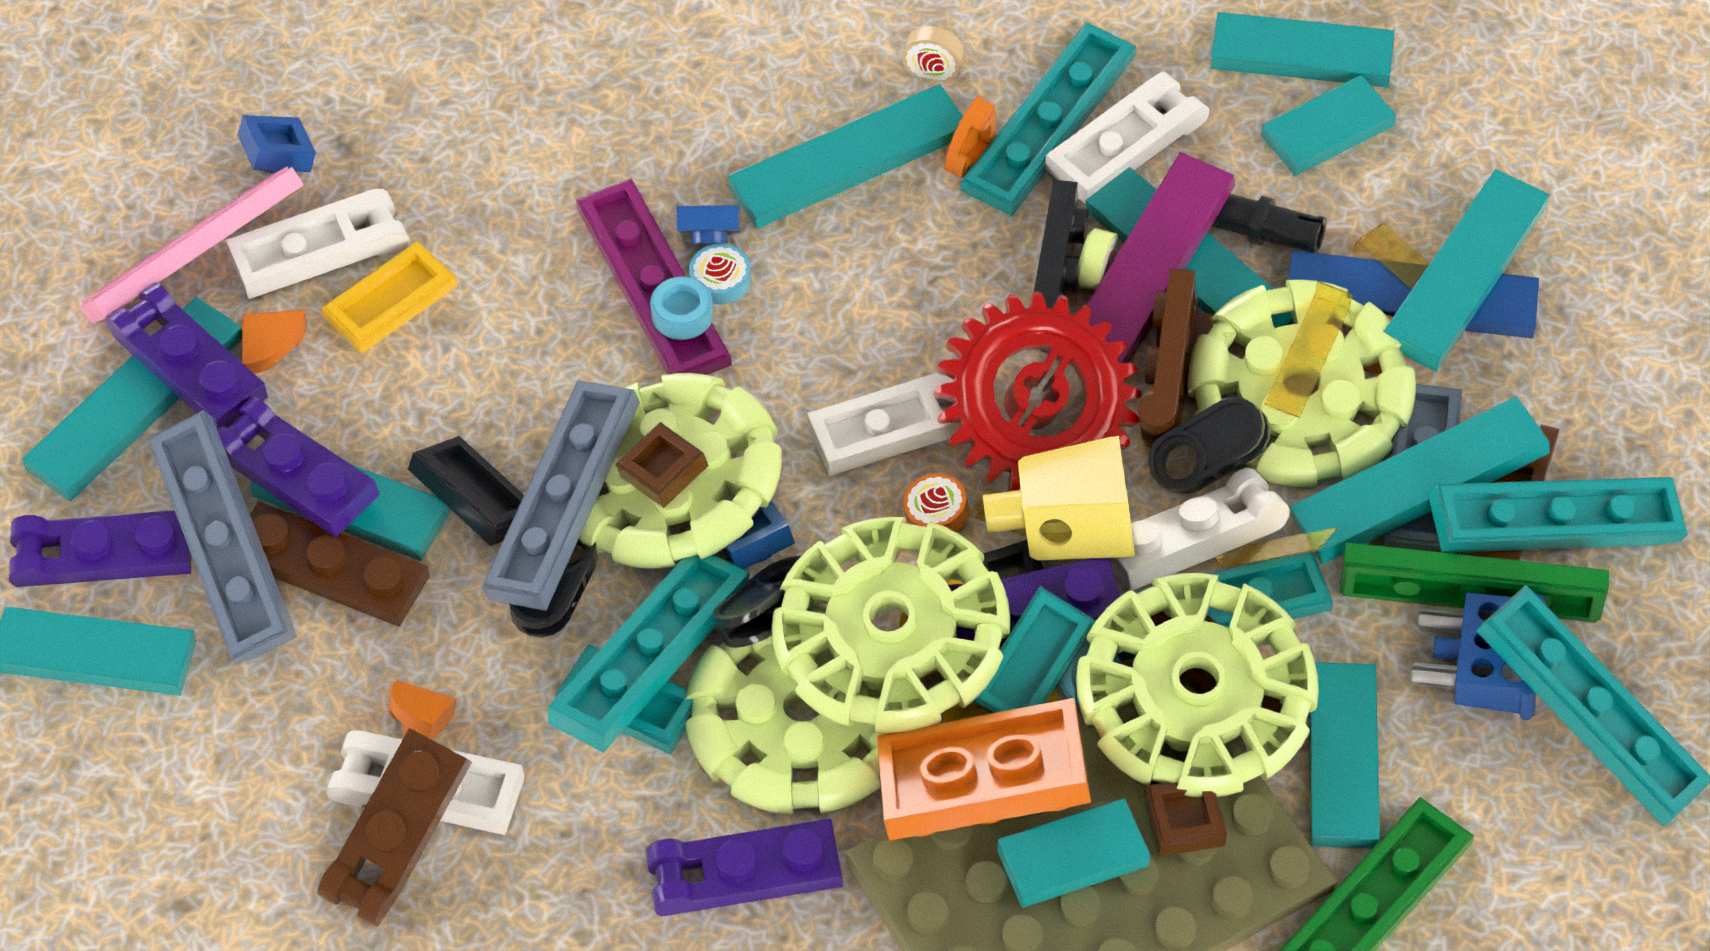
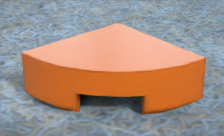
(971, 137)
(270, 337)
(420, 708)

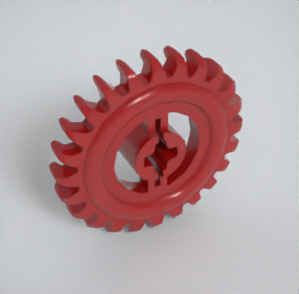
(1068, 341)

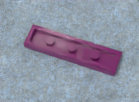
(1161, 240)
(640, 263)

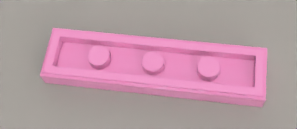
(190, 244)

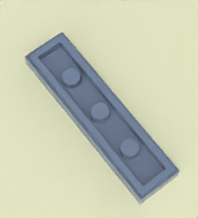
(561, 495)
(222, 538)

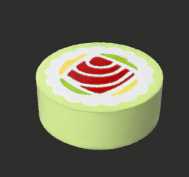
(1096, 258)

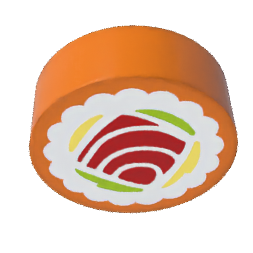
(936, 500)

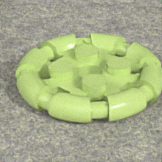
(1340, 390)
(713, 518)
(899, 657)
(1189, 719)
(775, 737)

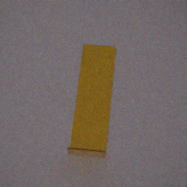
(1394, 254)
(1309, 349)
(1277, 548)

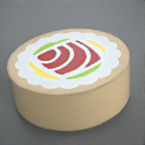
(933, 54)

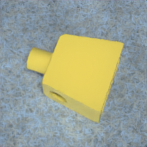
(1068, 503)

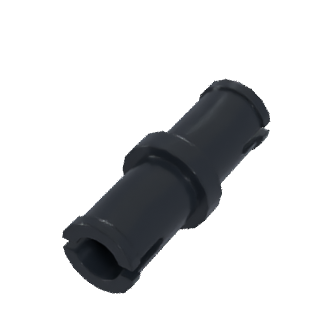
(1267, 222)

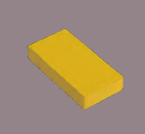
(389, 297)

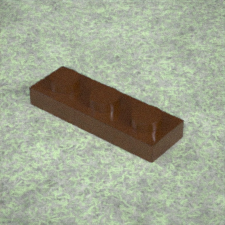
(339, 566)

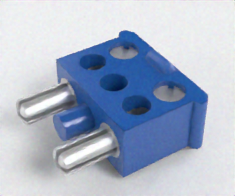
(1481, 674)

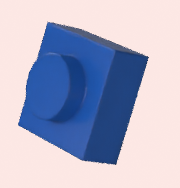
(276, 143)
(709, 223)
(766, 537)

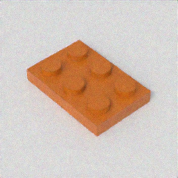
(982, 769)

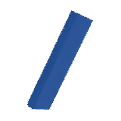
(1506, 311)

